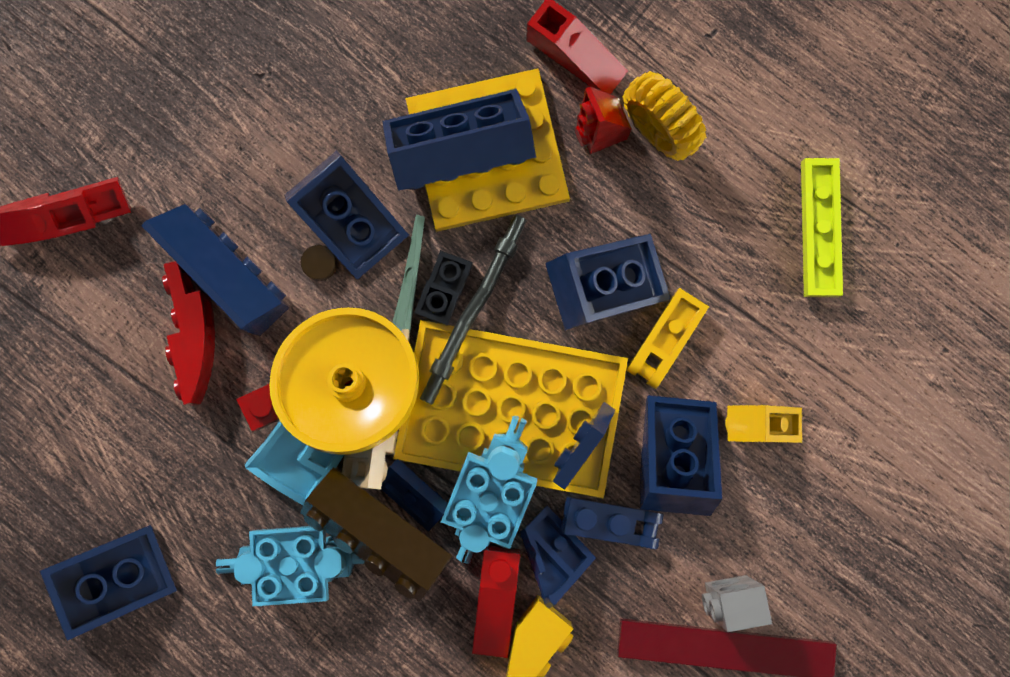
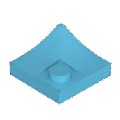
(290, 464)

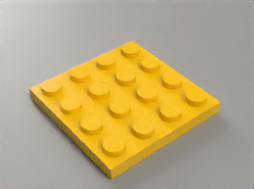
(505, 188)

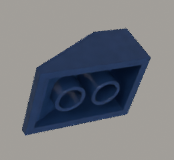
(346, 215)
(607, 280)
(680, 456)
(107, 582)

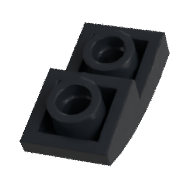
(444, 288)

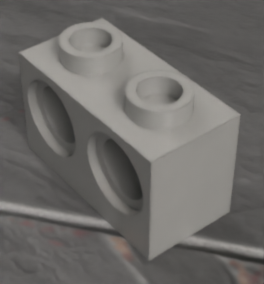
(737, 603)

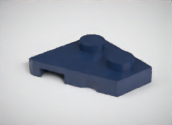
(587, 439)
(554, 556)

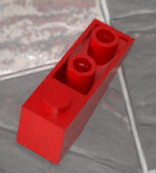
(574, 47)
(601, 121)

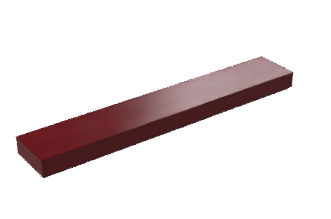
(726, 649)

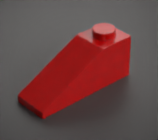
(496, 601)

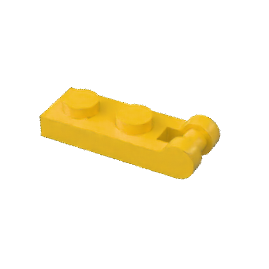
(668, 337)

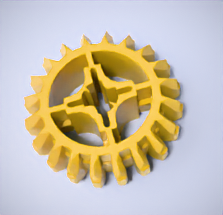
(664, 115)

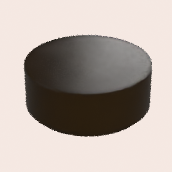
(318, 262)

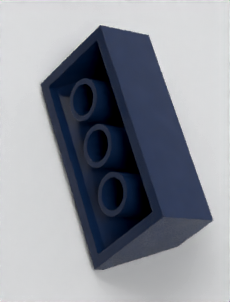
(458, 139)
(218, 268)

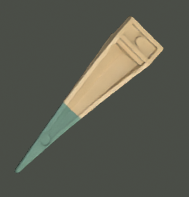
(369, 467)

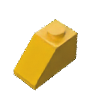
(764, 423)

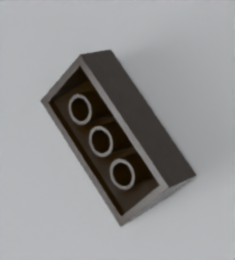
(375, 535)

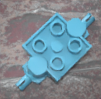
(491, 494)
(289, 565)

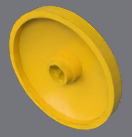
(326, 354)

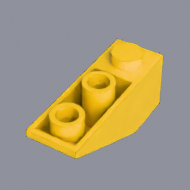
(536, 639)

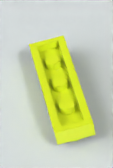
(821, 227)

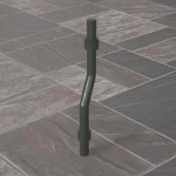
(442, 367)

